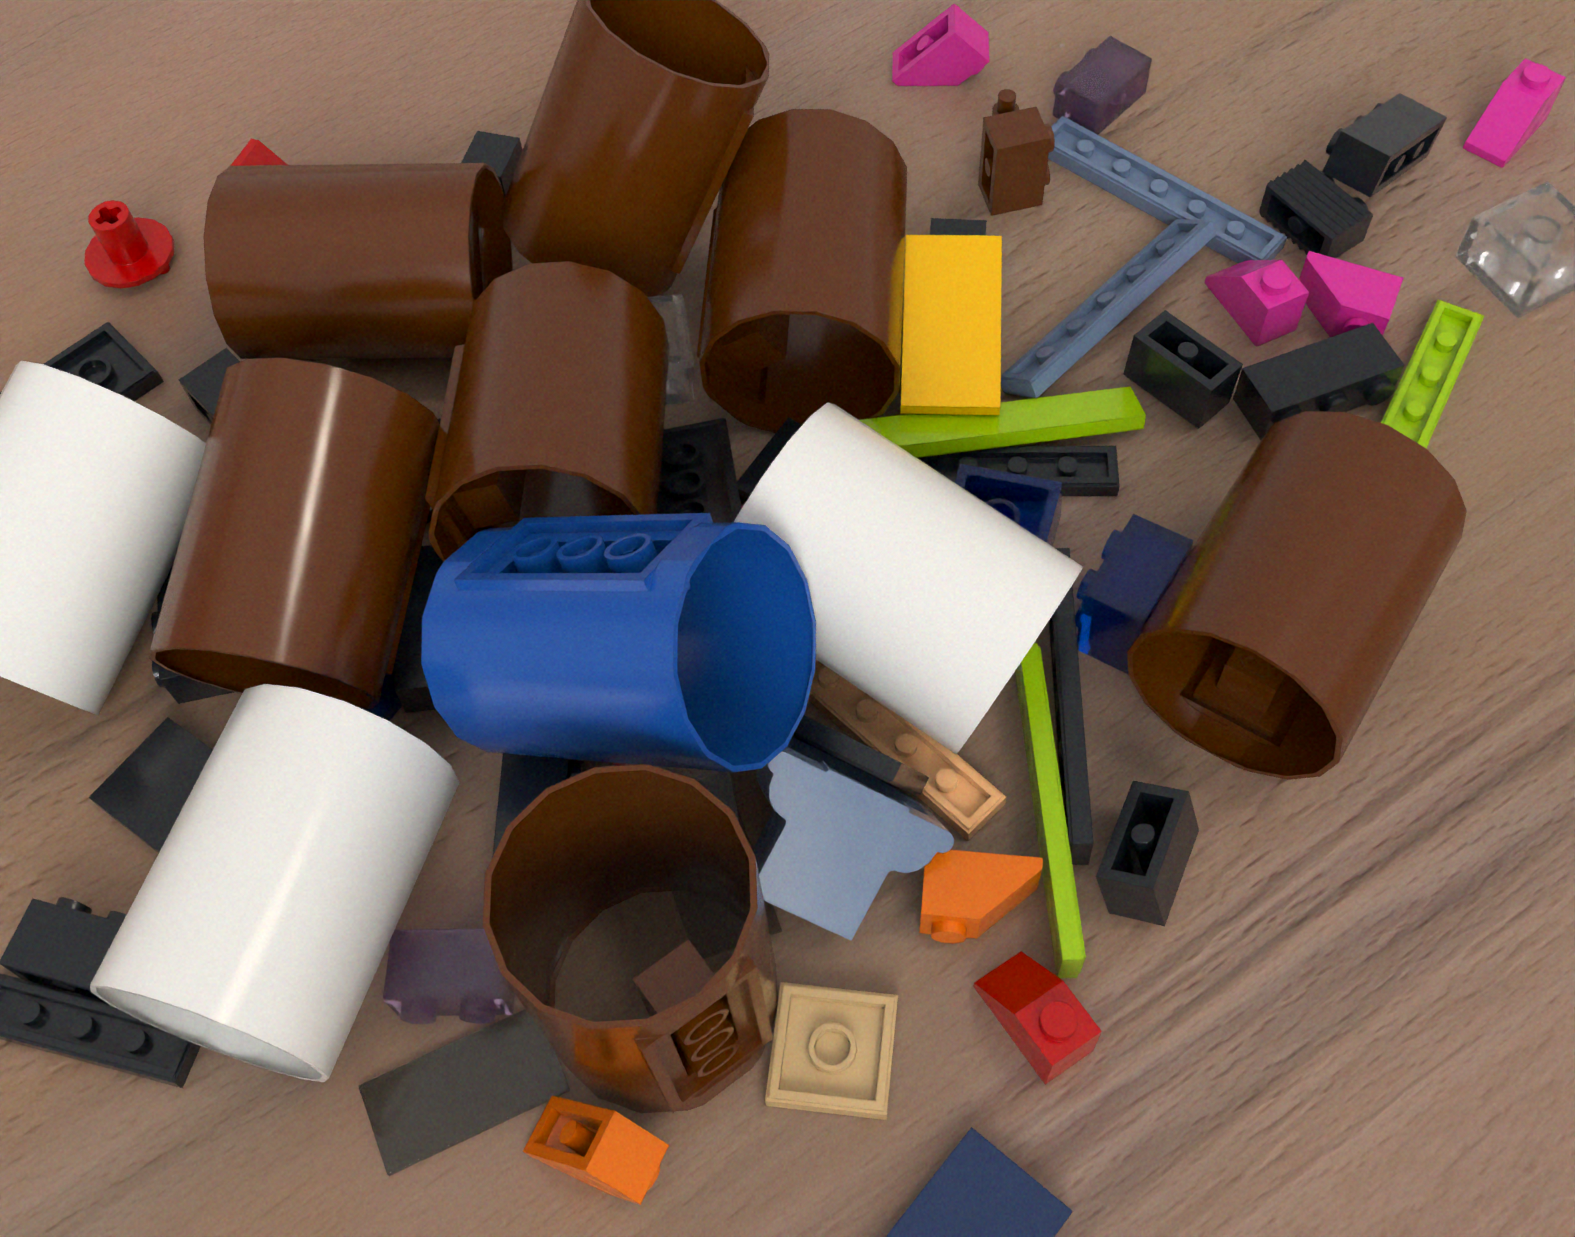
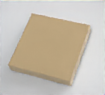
(832, 1051)

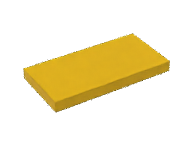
(952, 325)

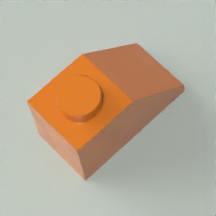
(973, 891)
(597, 1148)

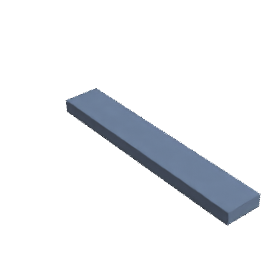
(1160, 192)
(1106, 307)

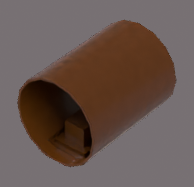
(635, 136)
(352, 257)
(806, 272)
(550, 404)
(300, 533)
(1299, 594)
(593, 848)

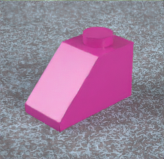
(942, 52)
(1515, 112)
(1348, 294)
(1260, 297)

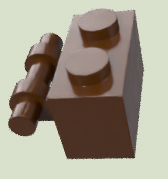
(1014, 156)

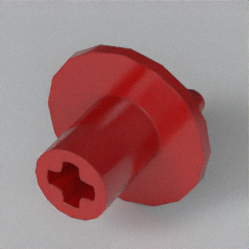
(126, 248)

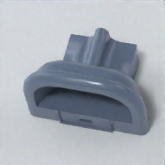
(836, 837)

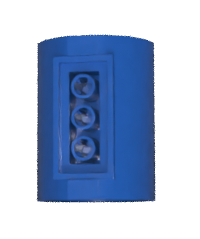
(623, 641)

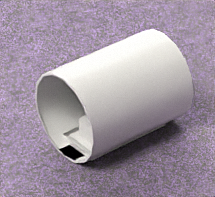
(85, 528)
(907, 573)
(280, 882)

